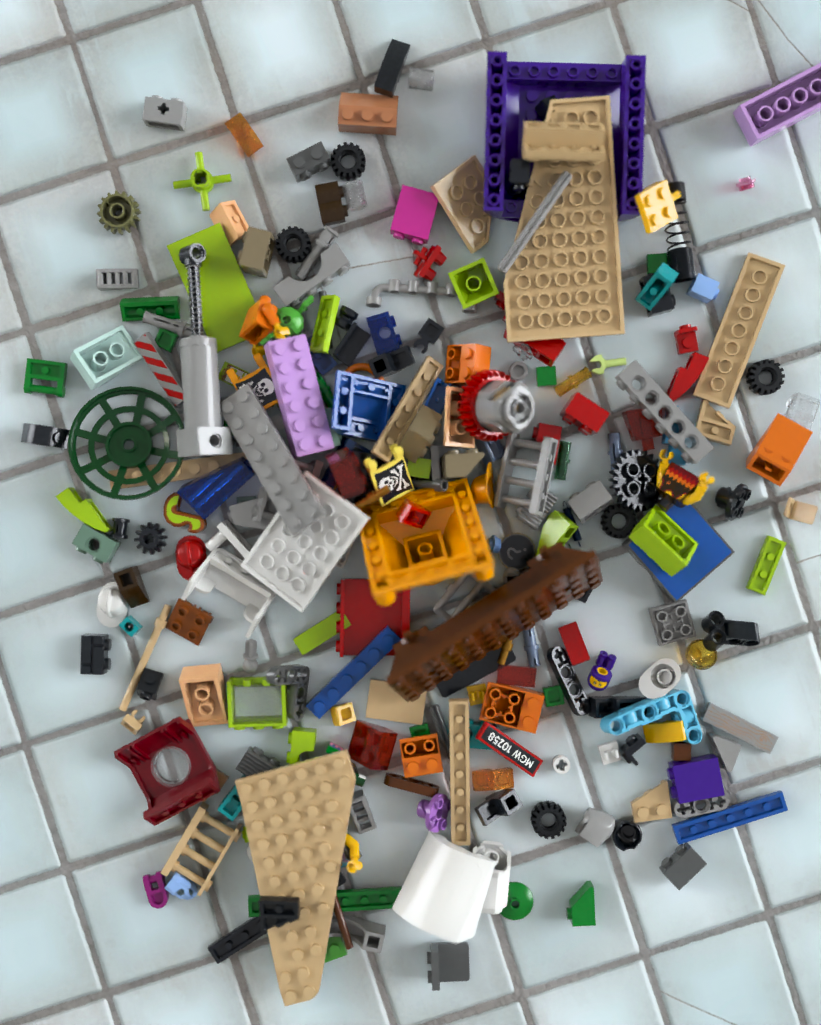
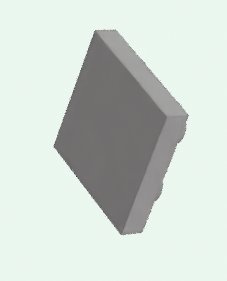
(672, 622)

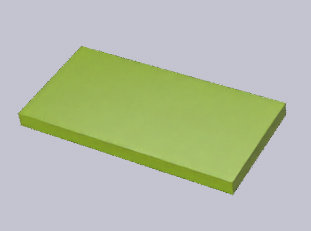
(223, 285)

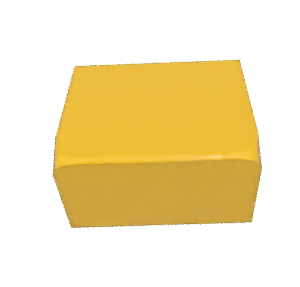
(343, 714)

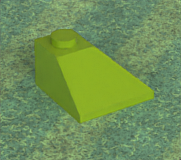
(473, 283)

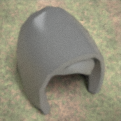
(596, 826)

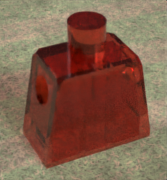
(641, 428)

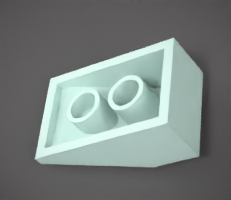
(105, 357)

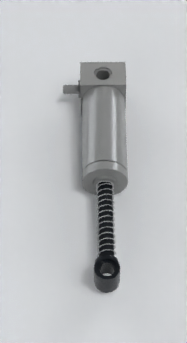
(200, 375)

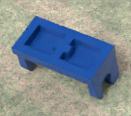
(436, 398)

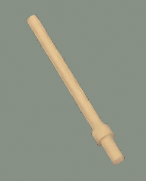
(160, 624)

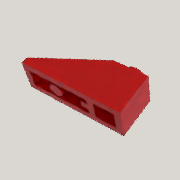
(545, 350)

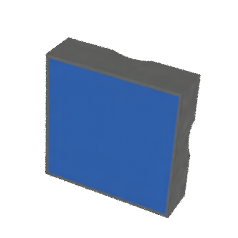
(709, 554)

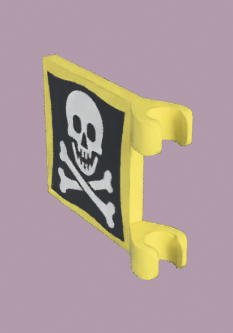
(393, 474)

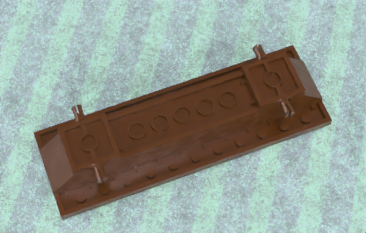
(548, 585)

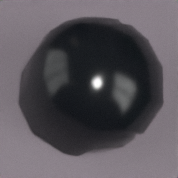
(627, 835)

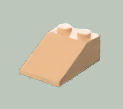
(204, 694)

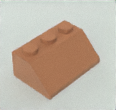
(368, 113)

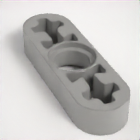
(707, 809)

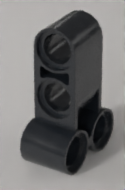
(728, 632)

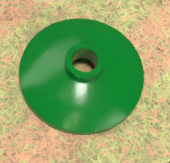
(521, 893)

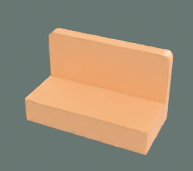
(231, 220)

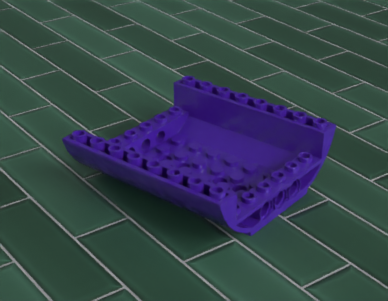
(518, 87)

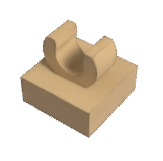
(131, 723)

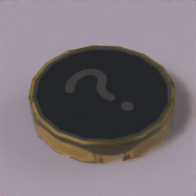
(516, 551)

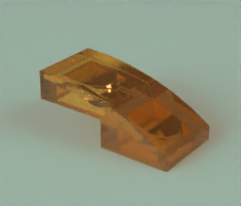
(243, 134)
(492, 779)

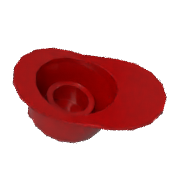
(190, 555)

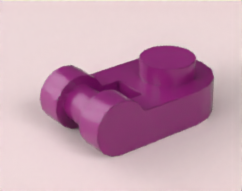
(156, 896)

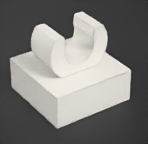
(609, 752)

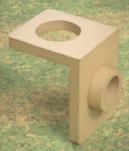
(800, 511)

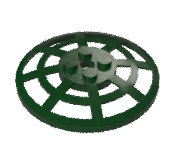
(118, 436)

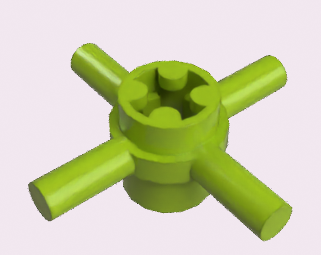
(195, 178)

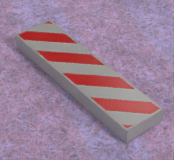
(160, 368)

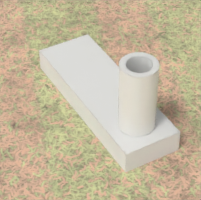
(225, 532)

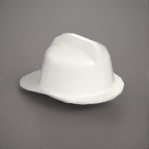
(111, 605)
(660, 678)

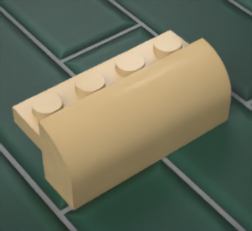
(563, 141)

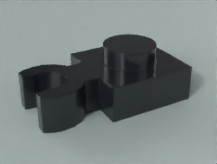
(430, 333)

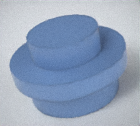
(494, 544)

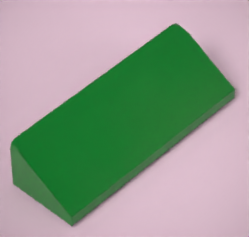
(134, 308)

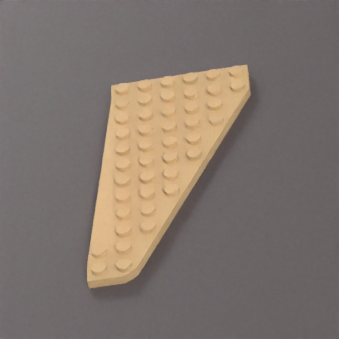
(297, 844)

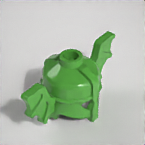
(296, 320)

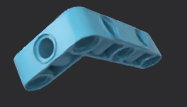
(634, 715)

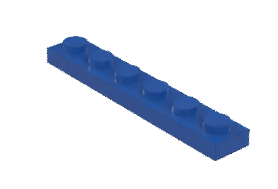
(353, 672)
(730, 817)

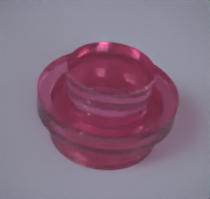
(746, 183)

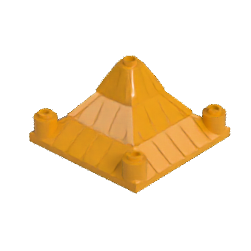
(411, 556)

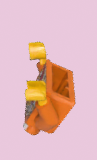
(260, 322)

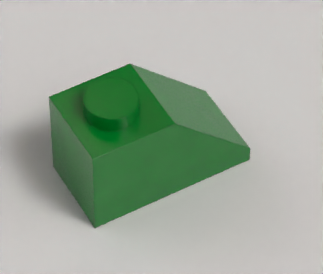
(582, 906)

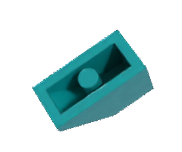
(656, 286)

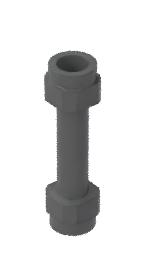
(438, 485)

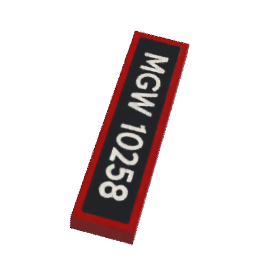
(508, 748)

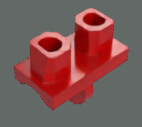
(433, 255)

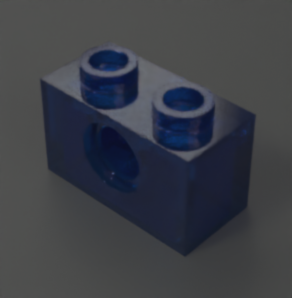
(376, 325)

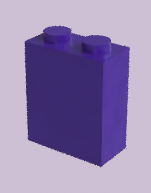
(695, 779)

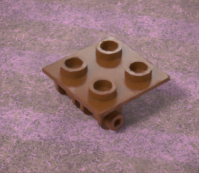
(189, 621)

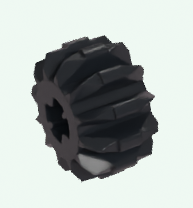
(144, 541)

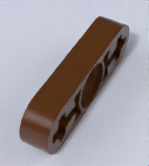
(411, 785)

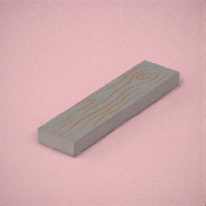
(739, 727)

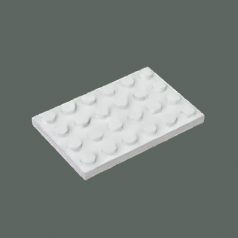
(301, 563)

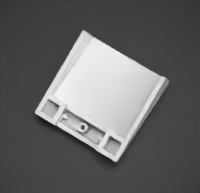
(445, 889)

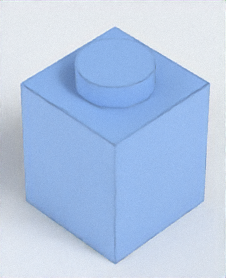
(703, 288)

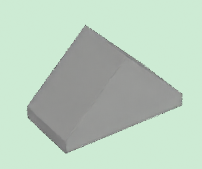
(726, 750)

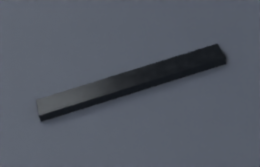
(242, 936)

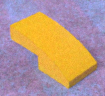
(664, 731)

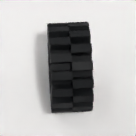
(342, 151)
(286, 235)
(753, 377)
(607, 521)
(552, 830)

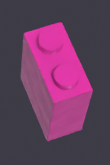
(414, 215)

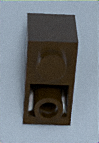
(132, 586)

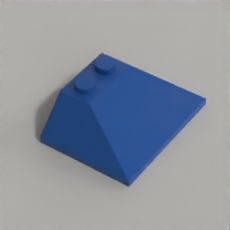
(363, 405)

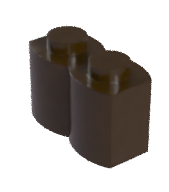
(330, 203)

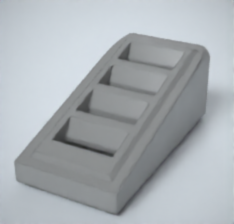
(100, 273)
(359, 800)

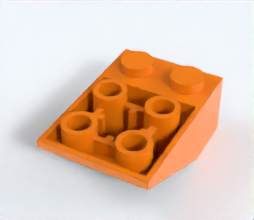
(778, 449)
(512, 706)

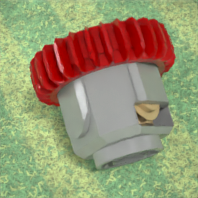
(494, 405)

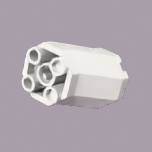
(497, 891)

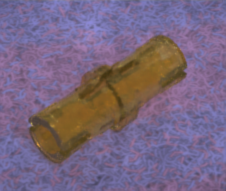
(572, 381)

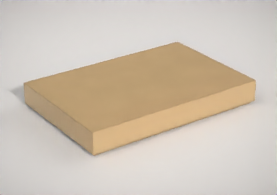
(388, 705)

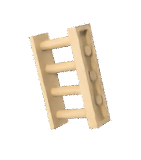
(183, 848)

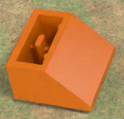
(465, 361)
(420, 755)

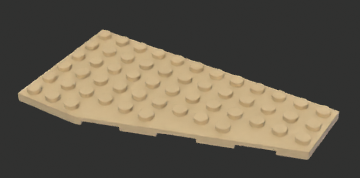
(571, 267)

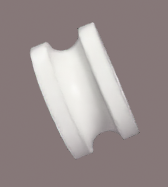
(566, 767)

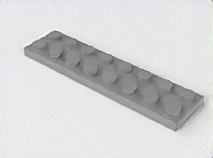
(271, 460)

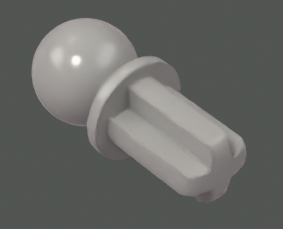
(250, 663)

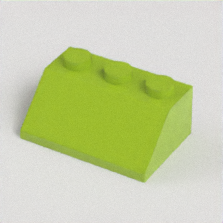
(664, 541)

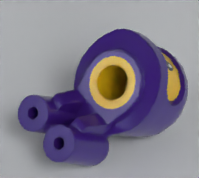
(600, 673)

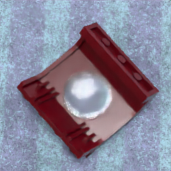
(170, 769)

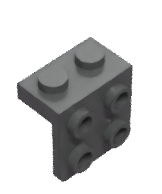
(448, 963)

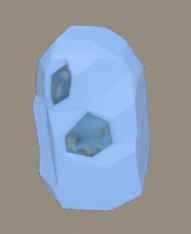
(181, 887)

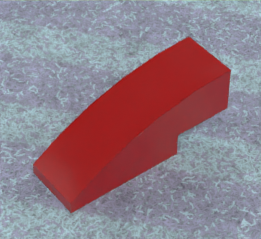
(685, 377)

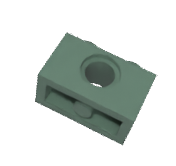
(107, 547)

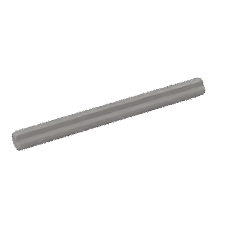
(534, 222)

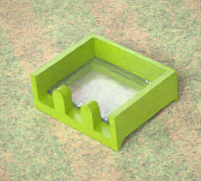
(256, 703)

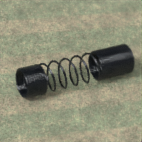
(680, 258)

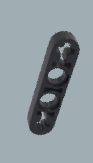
(565, 683)

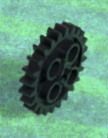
(637, 480)

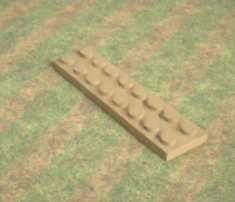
(738, 330)

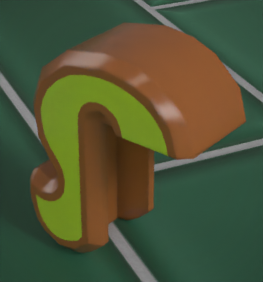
(178, 518)

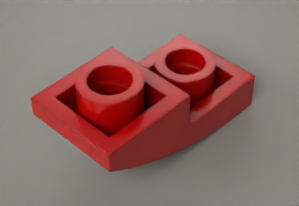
(574, 643)

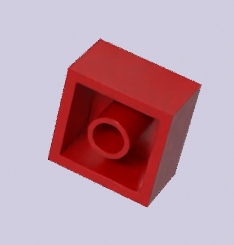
(584, 414)

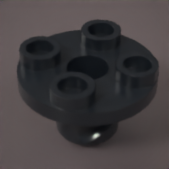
(733, 500)

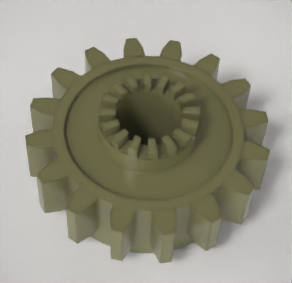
(114, 203)

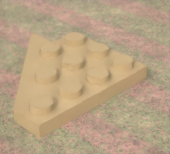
(463, 201)

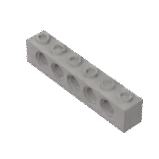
(700, 445)

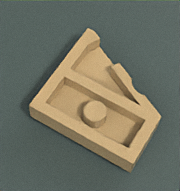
(714, 425)
(653, 804)

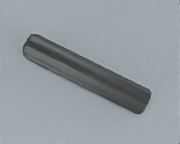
(441, 727)

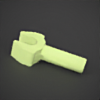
(606, 363)

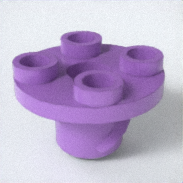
(434, 812)

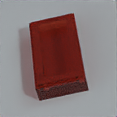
(516, 675)

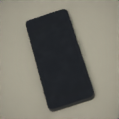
(475, 672)

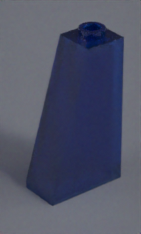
(214, 488)

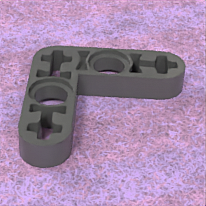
(296, 704)

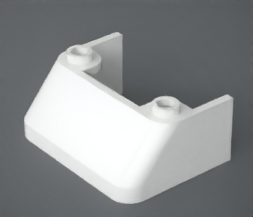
(224, 573)

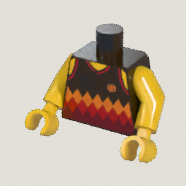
(678, 485)

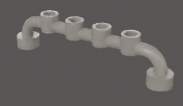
(413, 288)

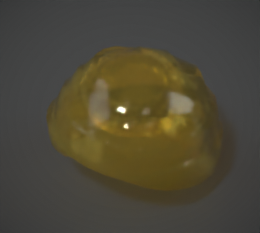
(699, 656)

